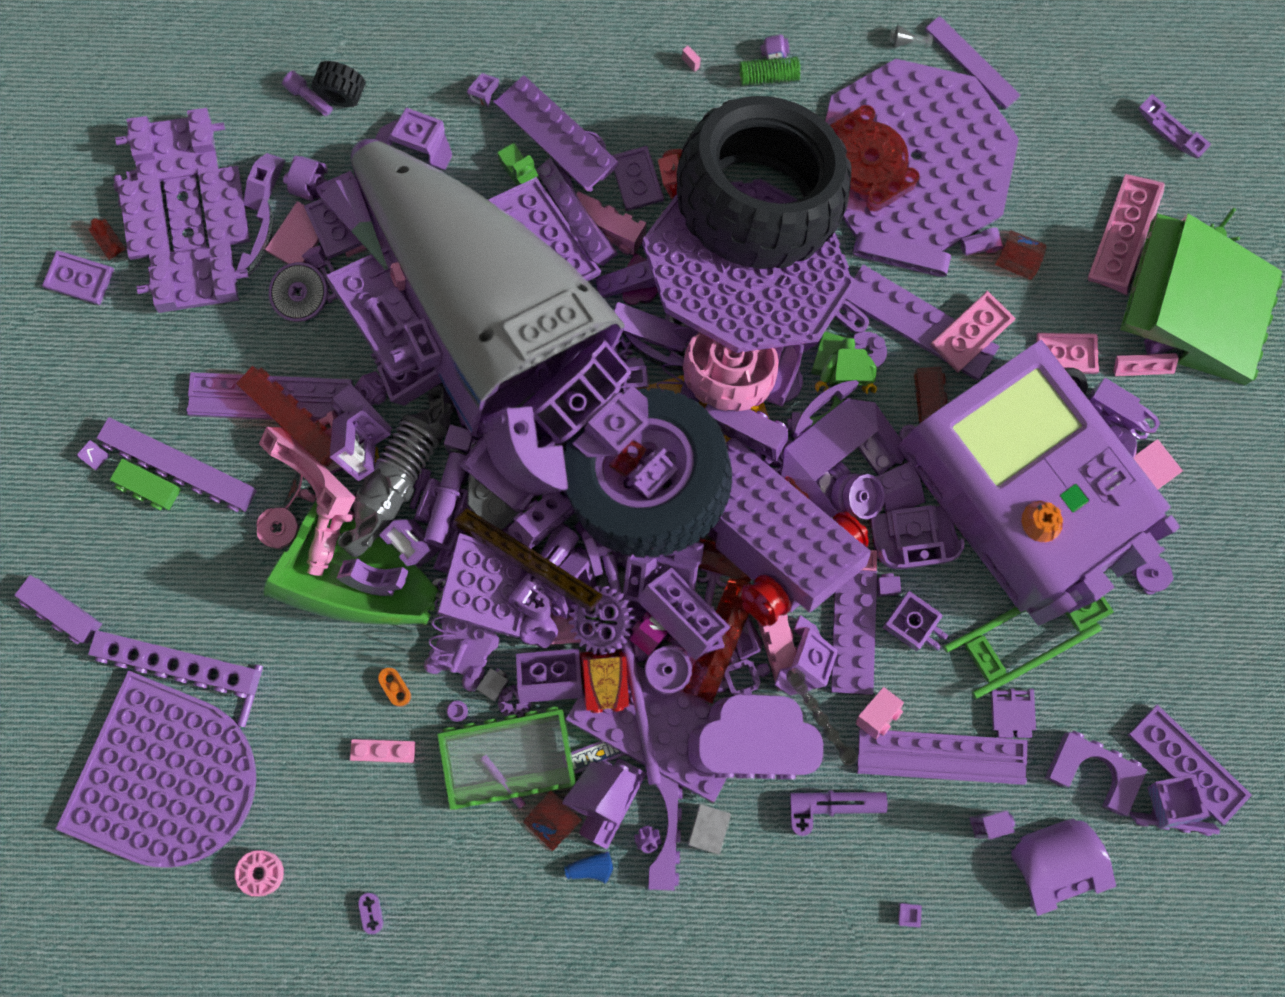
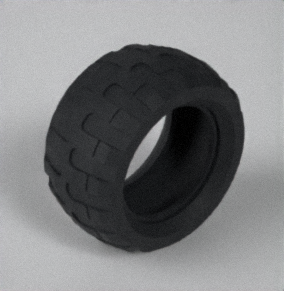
(773, 135)

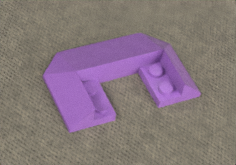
(834, 437)

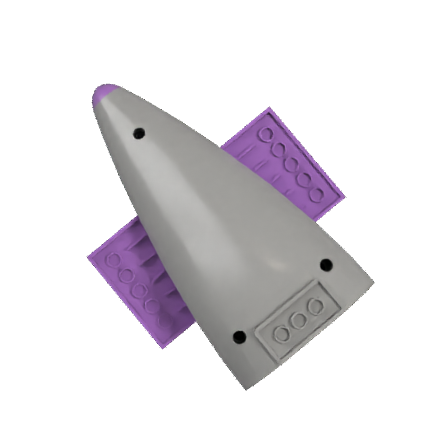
(488, 276)

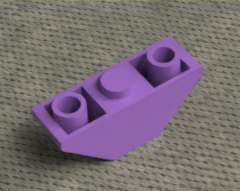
(262, 180)

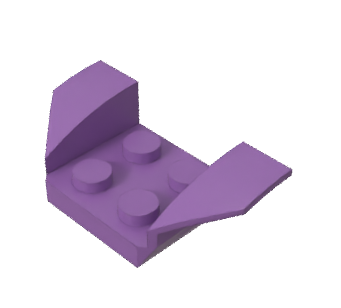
(419, 133)
(615, 425)
(813, 658)

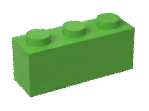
(144, 485)

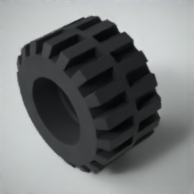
(338, 84)

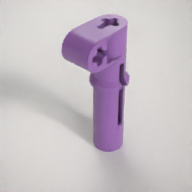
(446, 500)
(530, 586)
(807, 804)

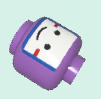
(775, 47)

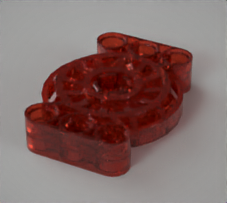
(888, 170)

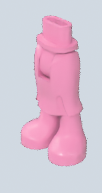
(325, 540)

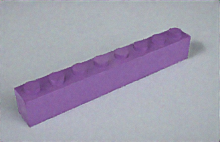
(176, 464)

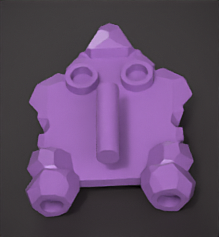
(469, 648)

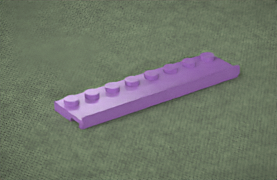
(556, 133)
(909, 316)
(222, 398)
(943, 757)

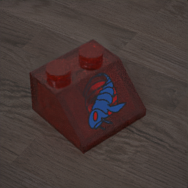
(1021, 255)
(552, 820)

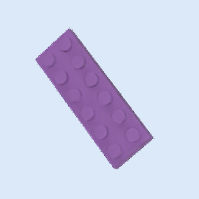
(855, 635)
(1182, 756)

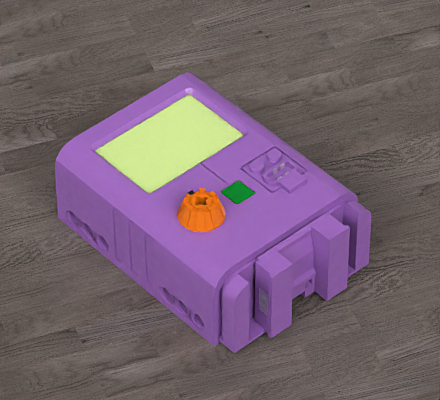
(1040, 486)

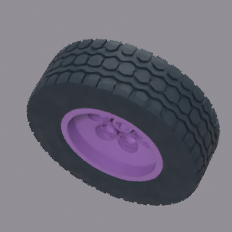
(672, 515)

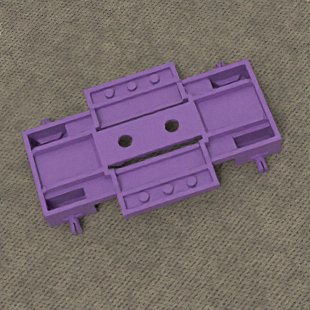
(176, 155)

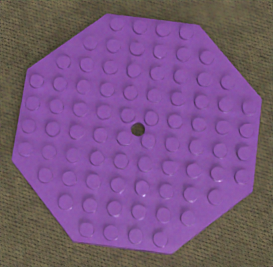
(962, 147)
(740, 303)

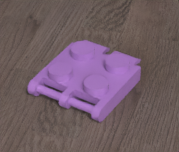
(1013, 713)

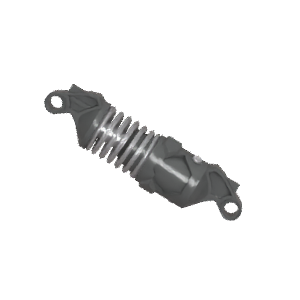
(395, 473)

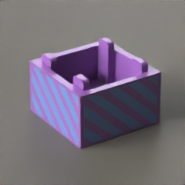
(1178, 801)

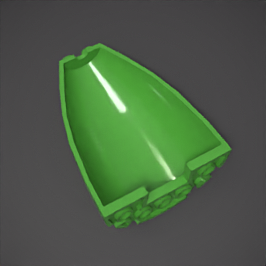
(338, 601)

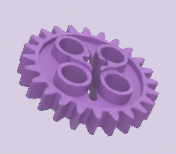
(599, 639)

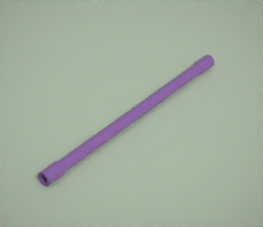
(651, 765)

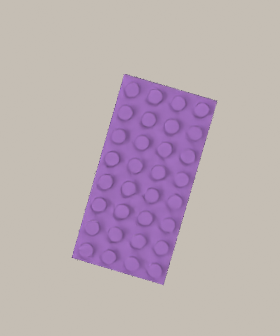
(670, 724)

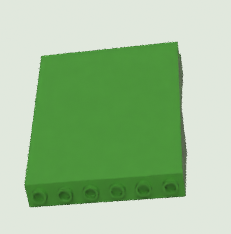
(1203, 298)

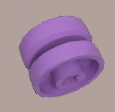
(858, 495)
(673, 659)

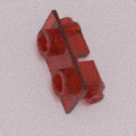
(106, 238)

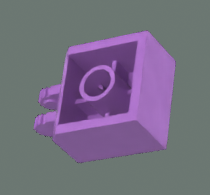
(925, 619)

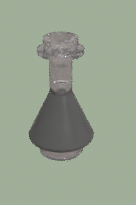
(900, 36)

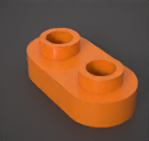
(395, 687)

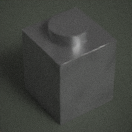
(493, 684)

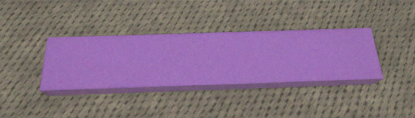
(972, 62)

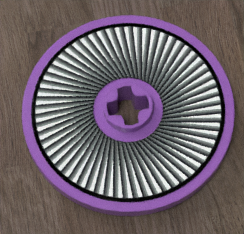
(312, 296)

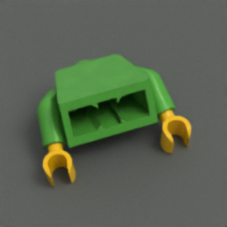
(849, 365)

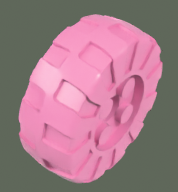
(726, 377)

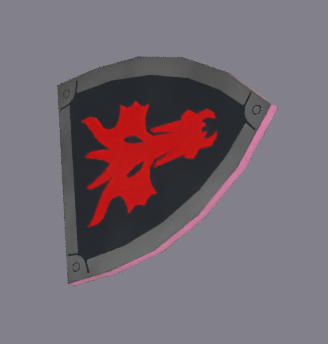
(296, 491)

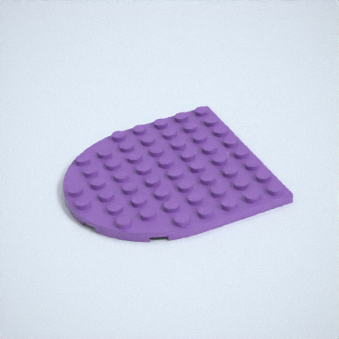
(163, 778)

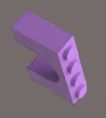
(1125, 774)

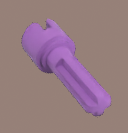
(298, 86)

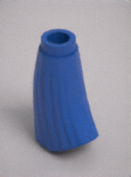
(592, 867)

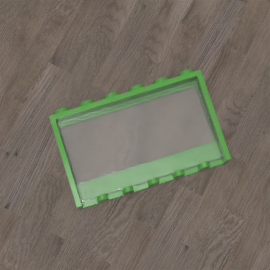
(506, 758)

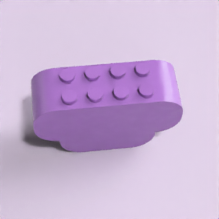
(576, 393)
(755, 738)

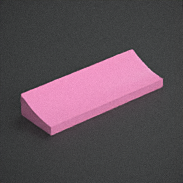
(1126, 233)

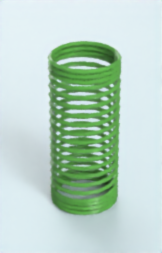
(792, 71)

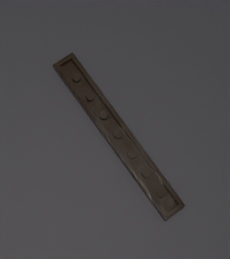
(528, 559)

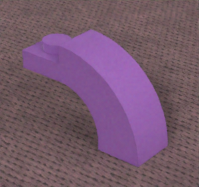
(371, 579)

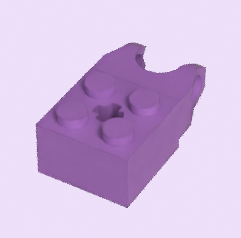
(1122, 409)

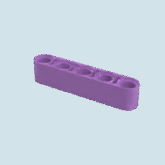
(901, 254)

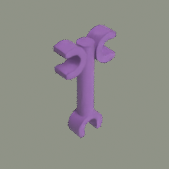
(713, 579)

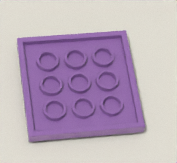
(480, 588)

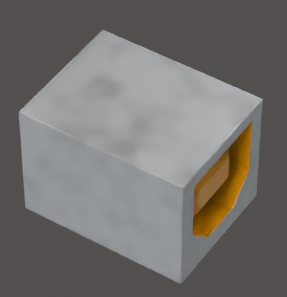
(709, 829)

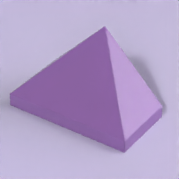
(749, 641)

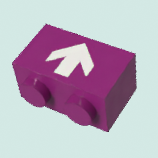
(648, 634)

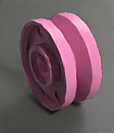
(246, 870)

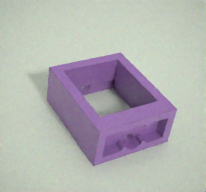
(579, 567)

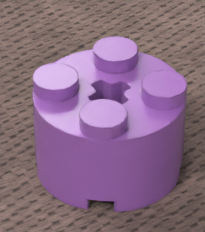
(304, 177)

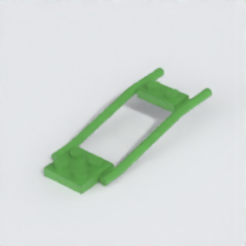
(990, 666)

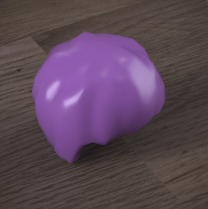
(538, 632)

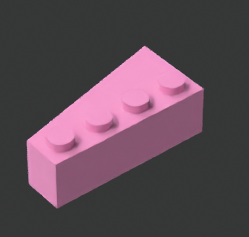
(619, 229)
(778, 645)

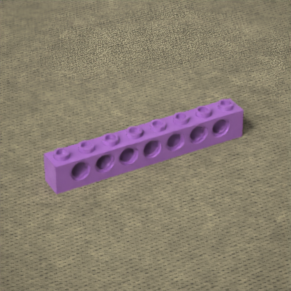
(104, 642)

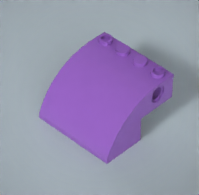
(517, 455)

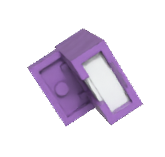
(355, 440)
(409, 540)

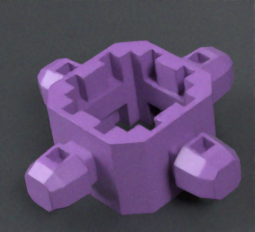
(761, 670)

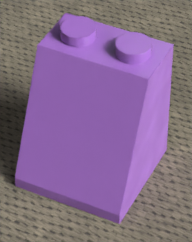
(601, 792)

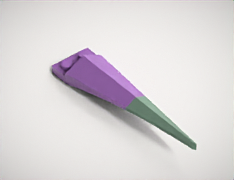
(346, 202)

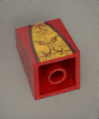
(604, 681)

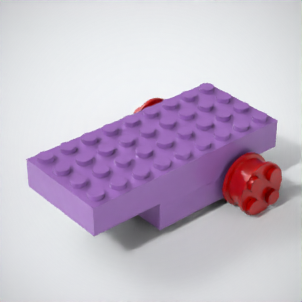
(784, 541)

